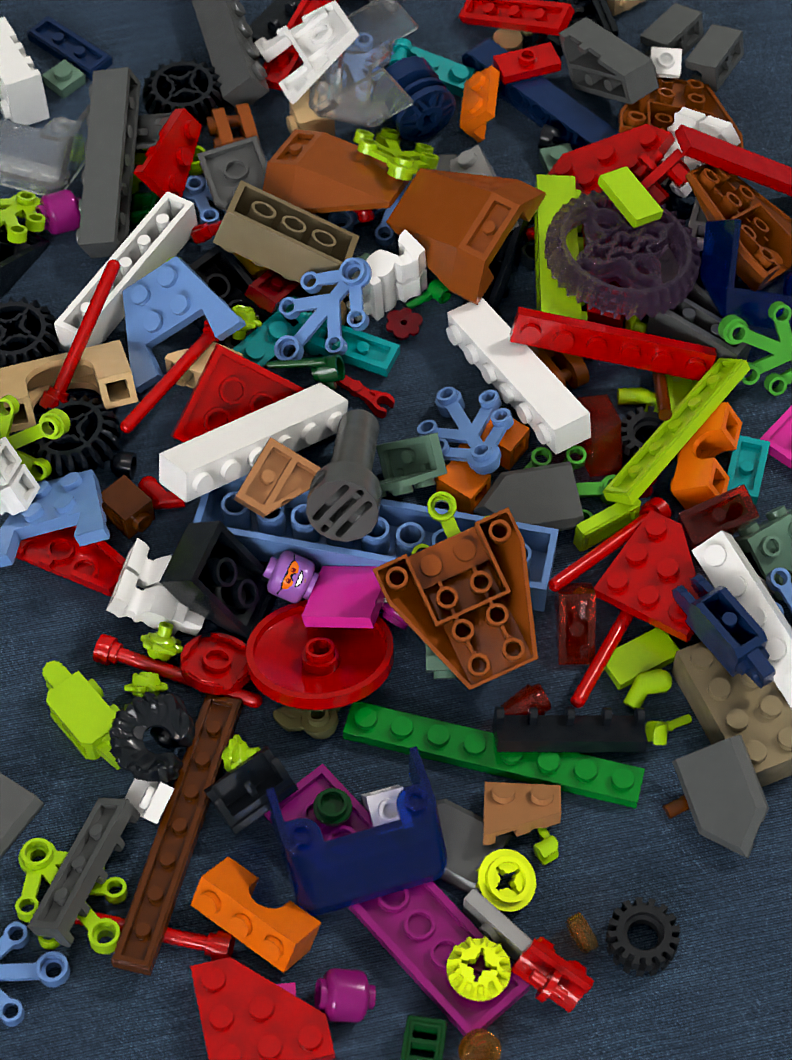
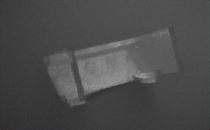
(348, 87)
(42, 158)

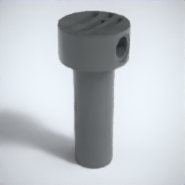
(345, 492)

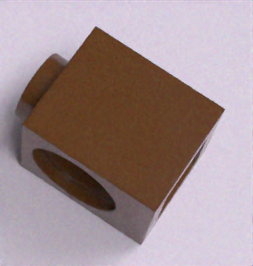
(127, 507)

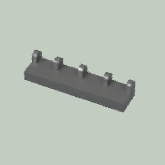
(82, 869)

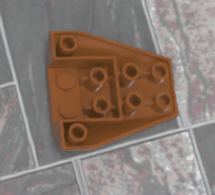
(672, 95)
(329, 175)
(463, 223)
(764, 230)
(468, 599)

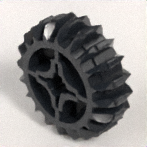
(182, 87)
(16, 330)
(87, 444)

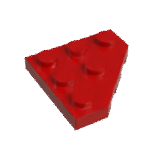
(611, 154)
(229, 391)
(647, 572)
(255, 1018)

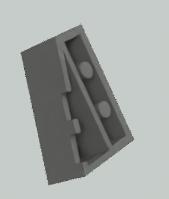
(606, 64)
(697, 323)

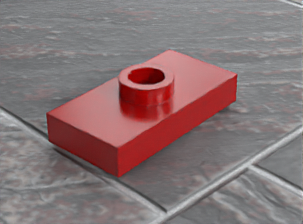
(527, 63)

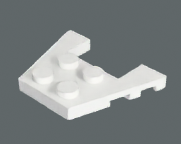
(318, 42)

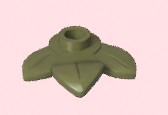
(316, 723)

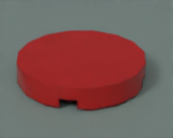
(215, 664)

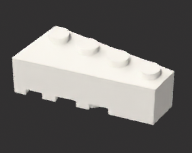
(20, 85)

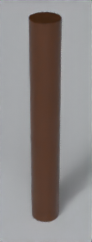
(662, 396)

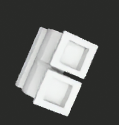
(707, 124)
(394, 277)
(16, 481)
(155, 602)

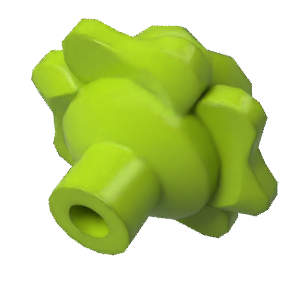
(250, 319)
(162, 643)
(144, 683)
(237, 753)

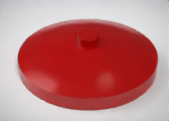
(317, 664)

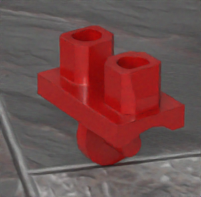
(671, 167)
(552, 975)

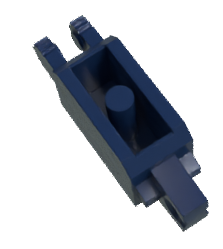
(726, 630)

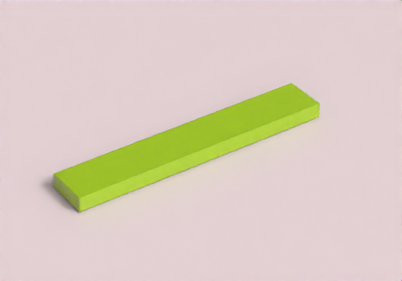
(676, 432)

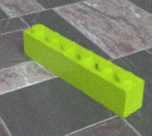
(549, 297)

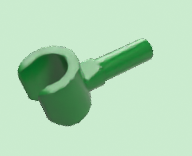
(435, 290)

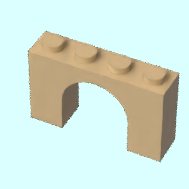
(99, 369)

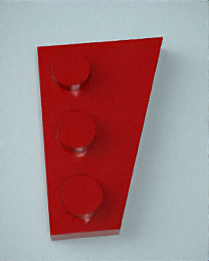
(172, 156)
(59, 553)

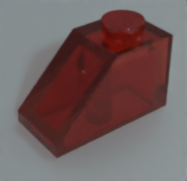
(605, 444)
(724, 512)
(575, 623)

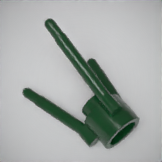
(324, 369)

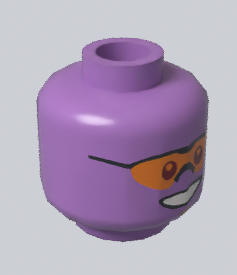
(291, 576)

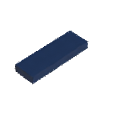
(69, 46)

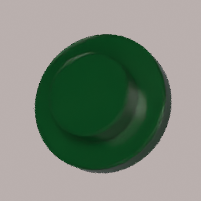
(332, 807)

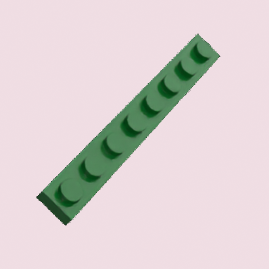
(477, 751)

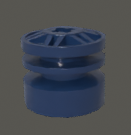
(432, 100)

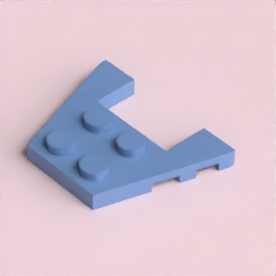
(164, 305)
(58, 505)

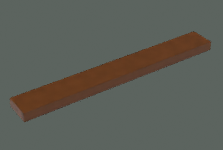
(176, 837)

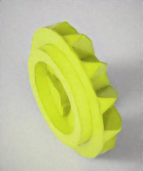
(522, 882)
(490, 982)

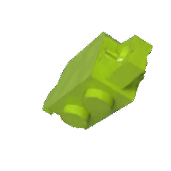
(80, 711)

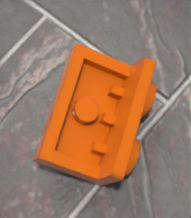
(479, 102)

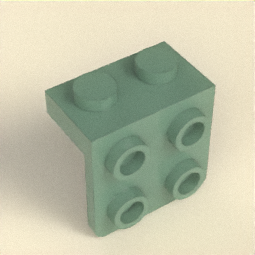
(410, 463)
(770, 543)

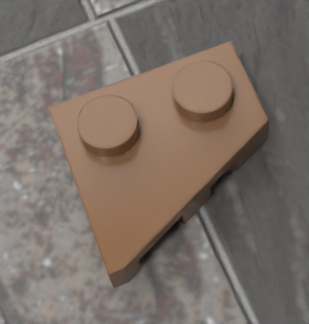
(275, 479)
(519, 808)

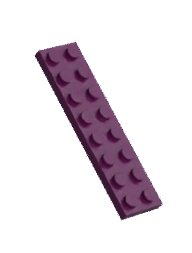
(413, 924)

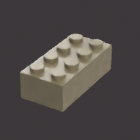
(282, 236)
(737, 707)

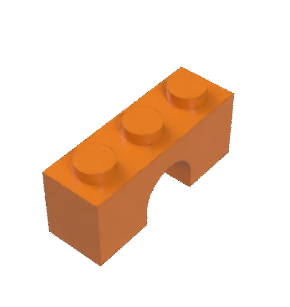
(697, 471)
(470, 487)
(273, 933)

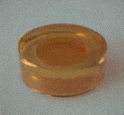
(581, 933)
(479, 1045)

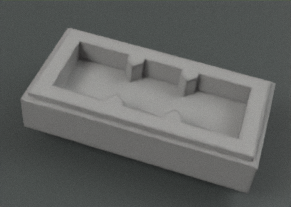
(495, 924)

